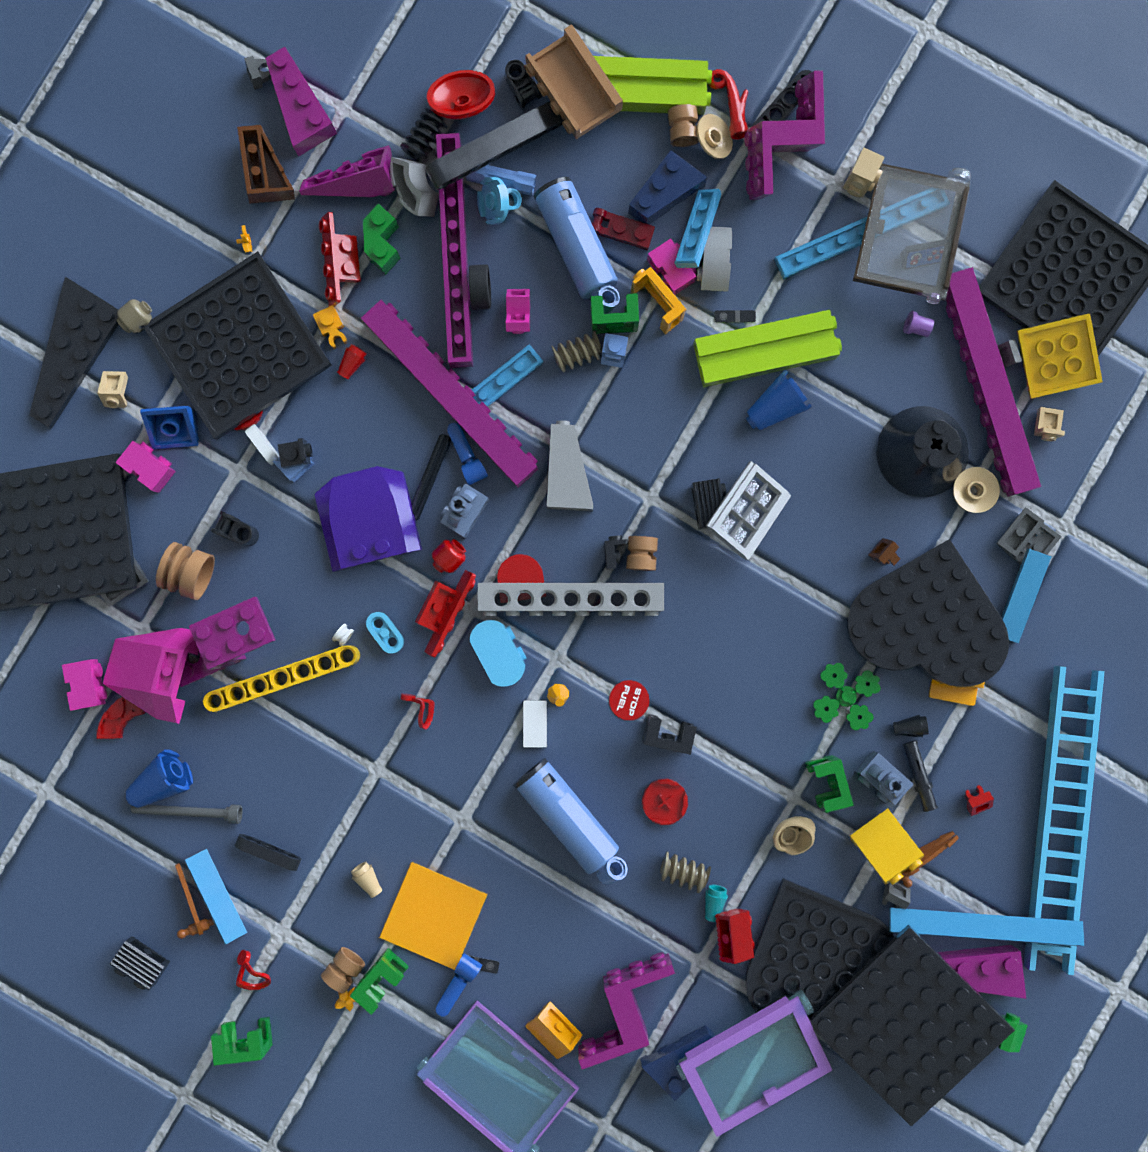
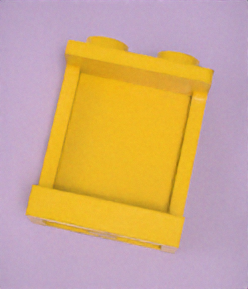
(887, 847)

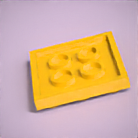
(1059, 356)

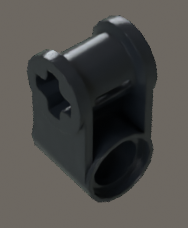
(523, 87)
(232, 529)

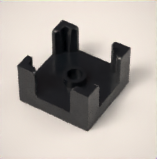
(667, 741)

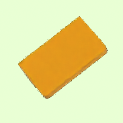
(952, 694)
(554, 1031)

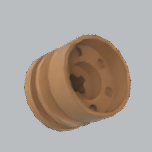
(185, 571)

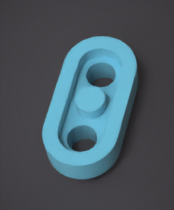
(384, 633)

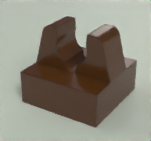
(885, 552)

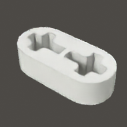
(262, 444)

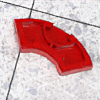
(116, 718)

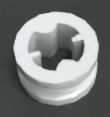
(343, 635)

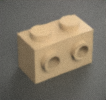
(864, 173)

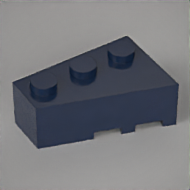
(666, 187)
(662, 1063)

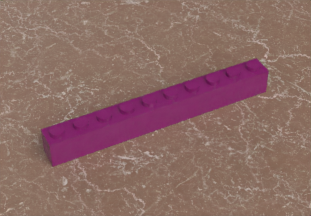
(455, 263)
(990, 384)
(449, 393)

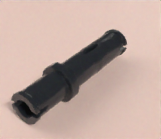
(920, 776)

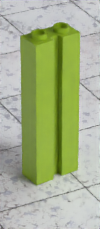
(658, 83)
(767, 348)

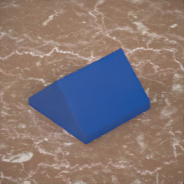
(171, 426)

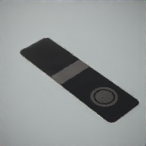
(735, 316)
(487, 965)

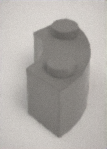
(413, 187)
(715, 264)

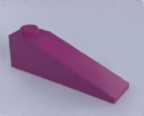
(358, 179)

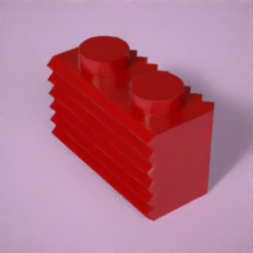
(735, 936)

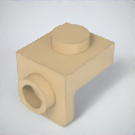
(1049, 424)

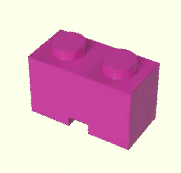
(663, 260)
(141, 461)
(85, 684)

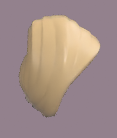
(794, 835)

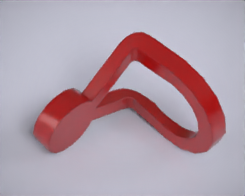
(409, 697)
(243, 960)

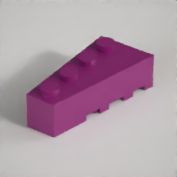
(301, 110)
(990, 969)

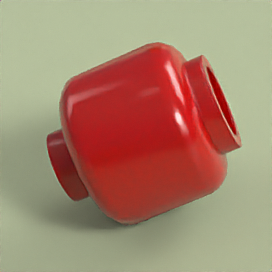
(448, 556)

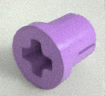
(918, 324)

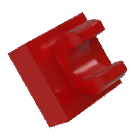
(979, 803)

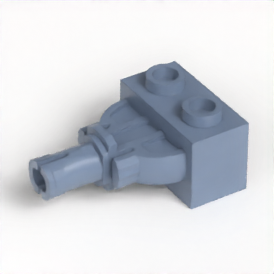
(464, 510)
(883, 778)

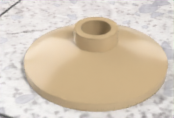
(714, 136)
(987, 490)

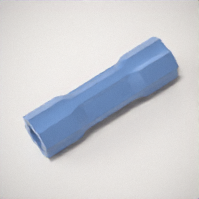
(519, 180)

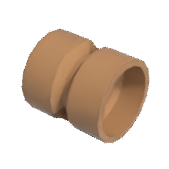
(683, 120)
(642, 553)
(345, 966)

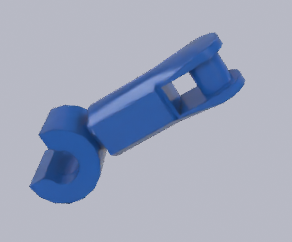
(472, 469)
(465, 972)

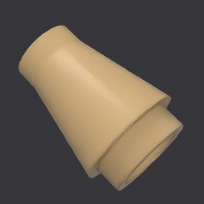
(366, 879)

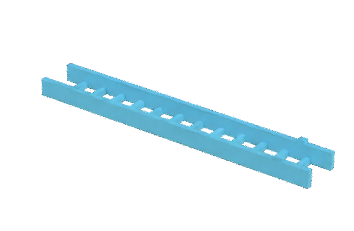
(1083, 811)

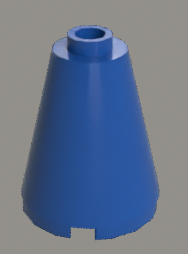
(777, 403)
(160, 780)

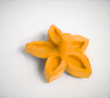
(246, 240)
(345, 1000)

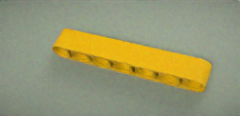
(271, 678)

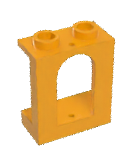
(662, 295)

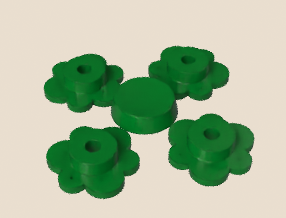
(846, 696)

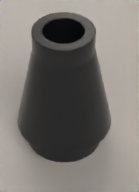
(913, 726)

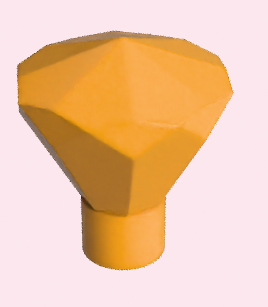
(558, 694)

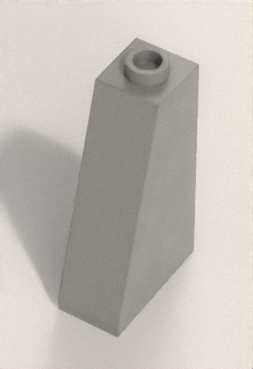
(567, 476)

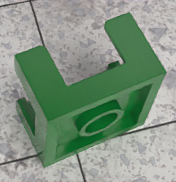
(615, 322)
(840, 794)
(367, 991)
(229, 1050)

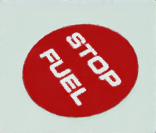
(629, 700)

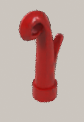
(736, 104)

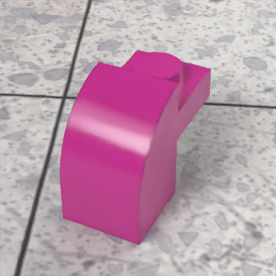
(518, 310)

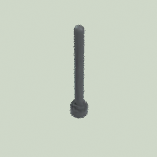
(231, 814)

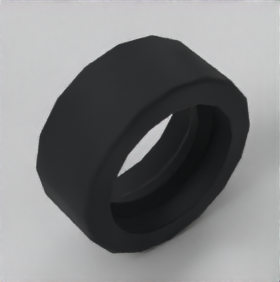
(480, 287)

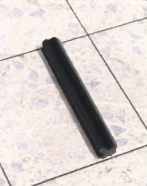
(430, 475)

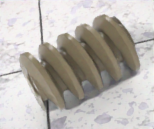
(577, 352)
(684, 872)

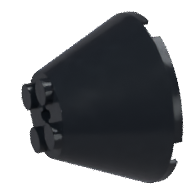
(922, 451)

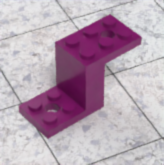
(785, 136)
(222, 644)
(632, 1029)

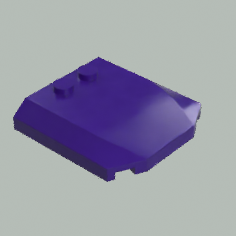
(367, 517)

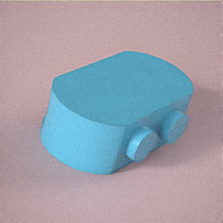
(498, 652)

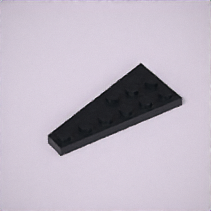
(76, 340)

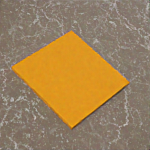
(433, 915)

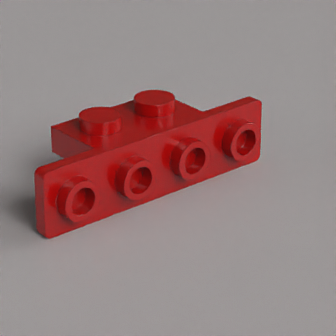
(340, 259)
(441, 609)

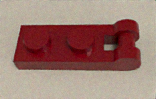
(623, 229)

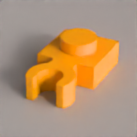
(329, 324)

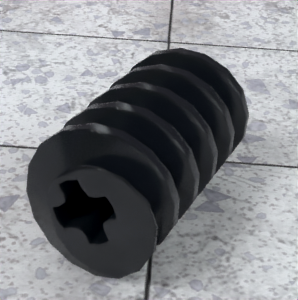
(423, 135)

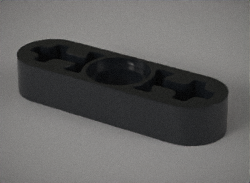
(267, 852)

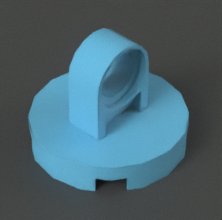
(494, 200)

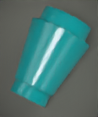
(714, 901)

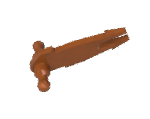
(930, 851)
(197, 927)

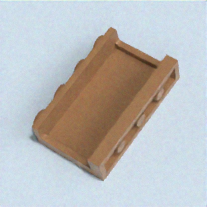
(574, 83)

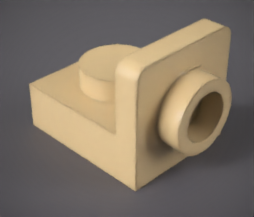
(112, 389)

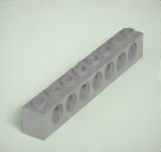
(653, 592)

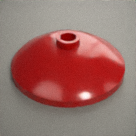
(461, 94)

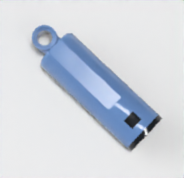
(577, 241)
(571, 822)

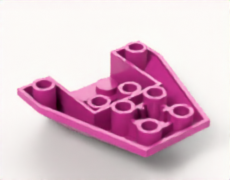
(150, 669)

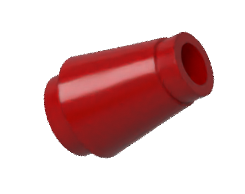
(351, 361)

